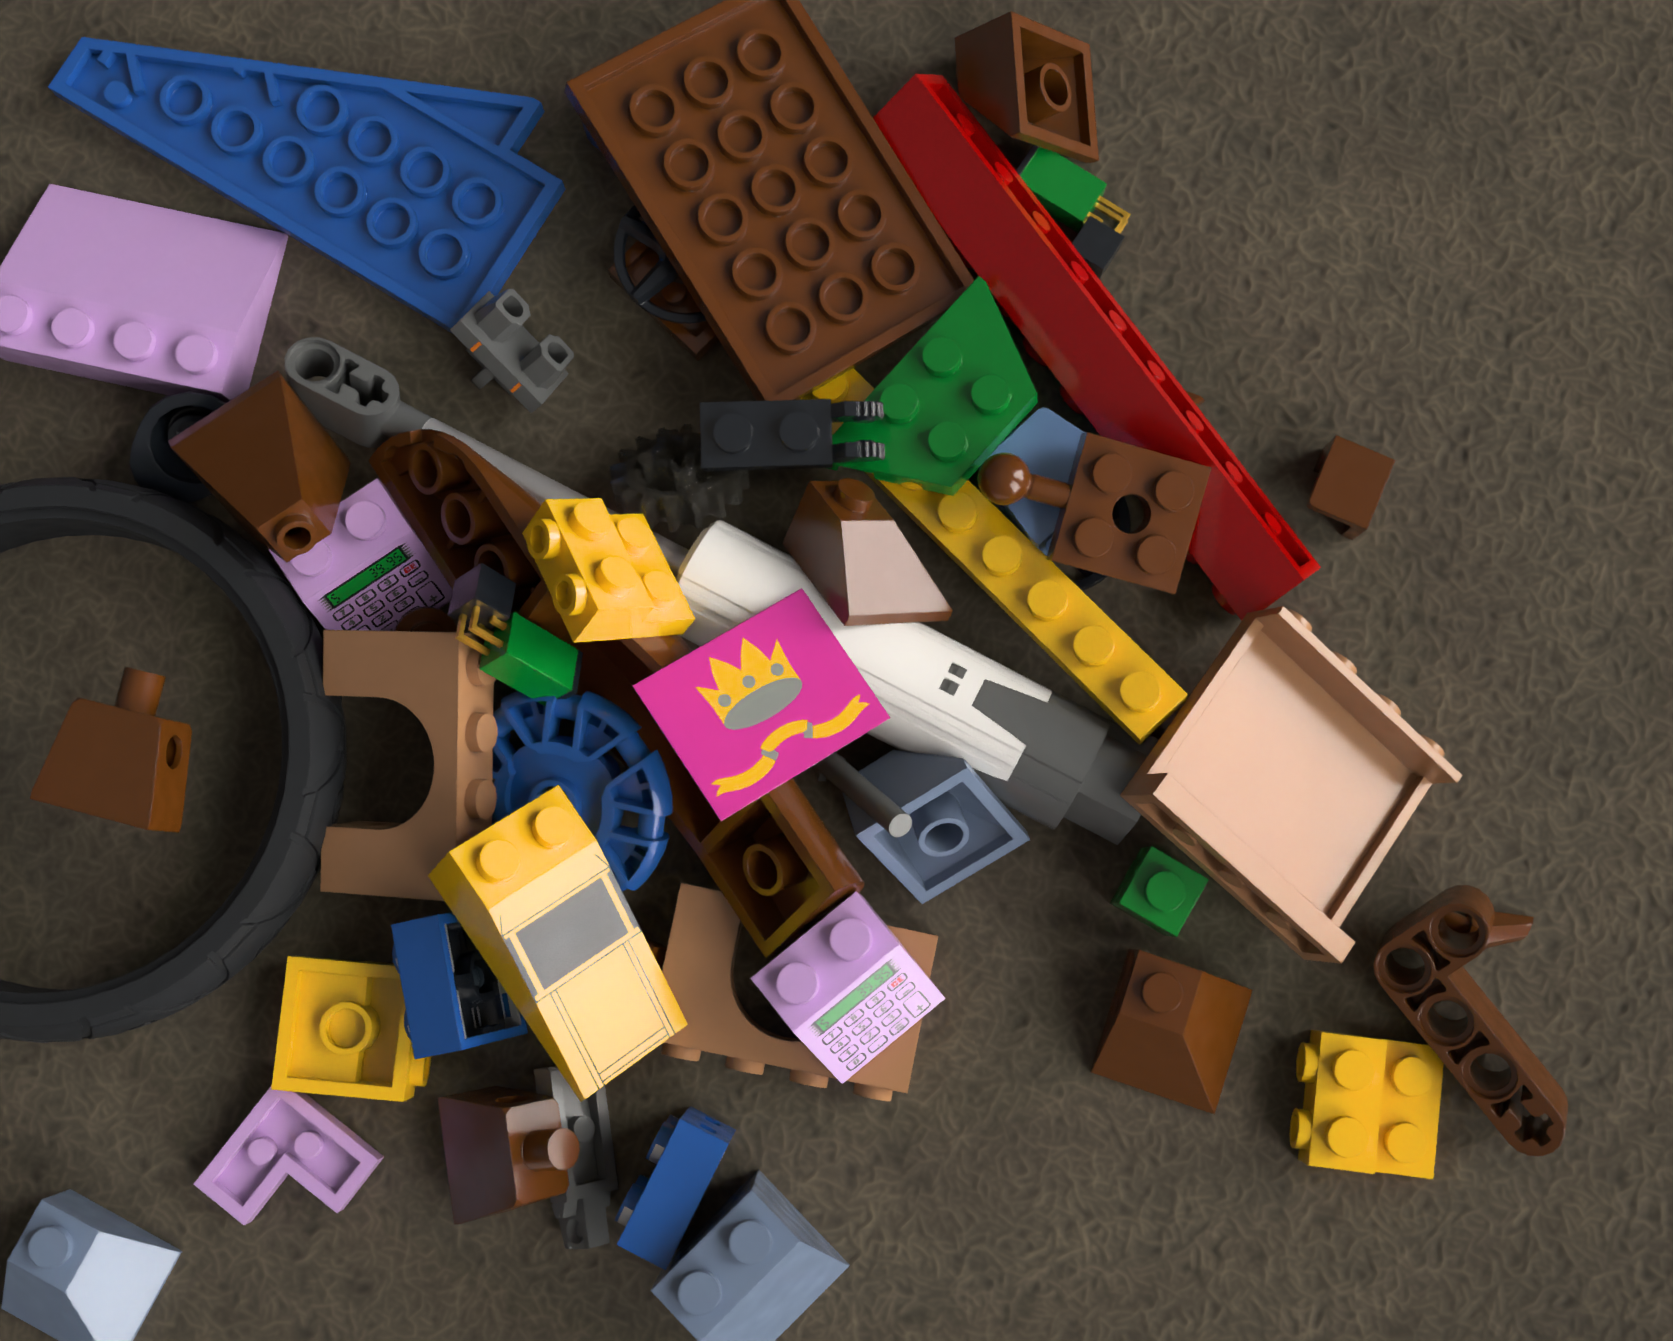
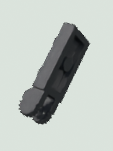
(783, 434)

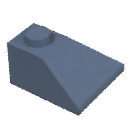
(954, 821)
(85, 1271)

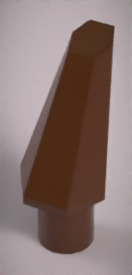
(1505, 928)

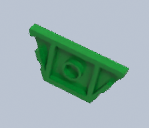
(948, 399)

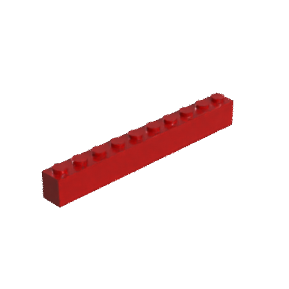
(1087, 337)

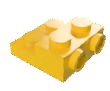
(605, 572)
(345, 1032)
(1367, 1104)

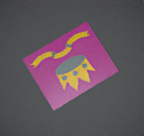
(761, 703)

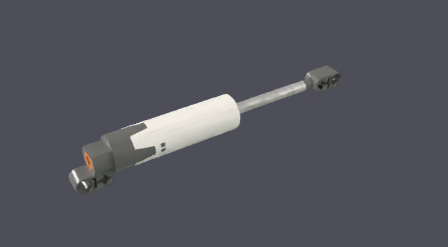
(940, 695)

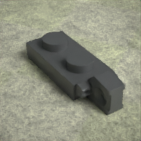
(594, 1174)

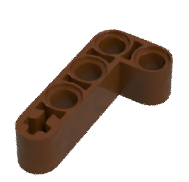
(1482, 1029)

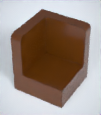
(1349, 484)

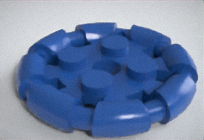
(586, 775)

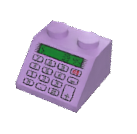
(367, 567)
(848, 987)

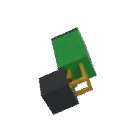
(1070, 198)
(513, 646)

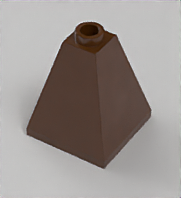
(269, 466)

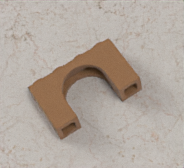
(455, 703)
(702, 981)

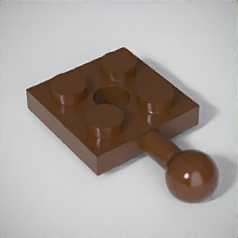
(1085, 527)

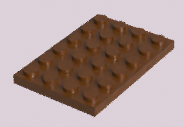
(771, 193)

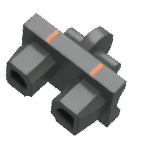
(509, 352)

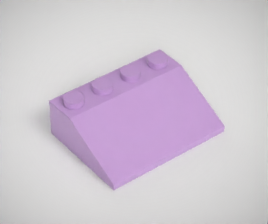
(138, 294)

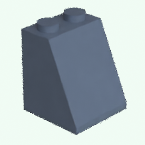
(748, 1268)

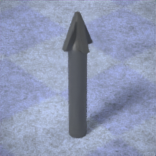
(863, 794)

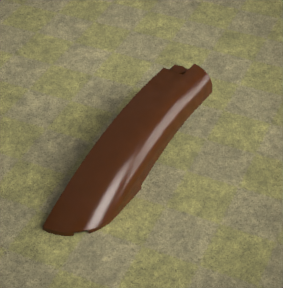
(767, 858)

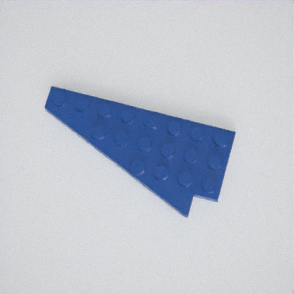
(368, 170)

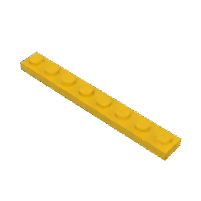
(1033, 592)

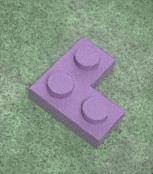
(283, 1138)

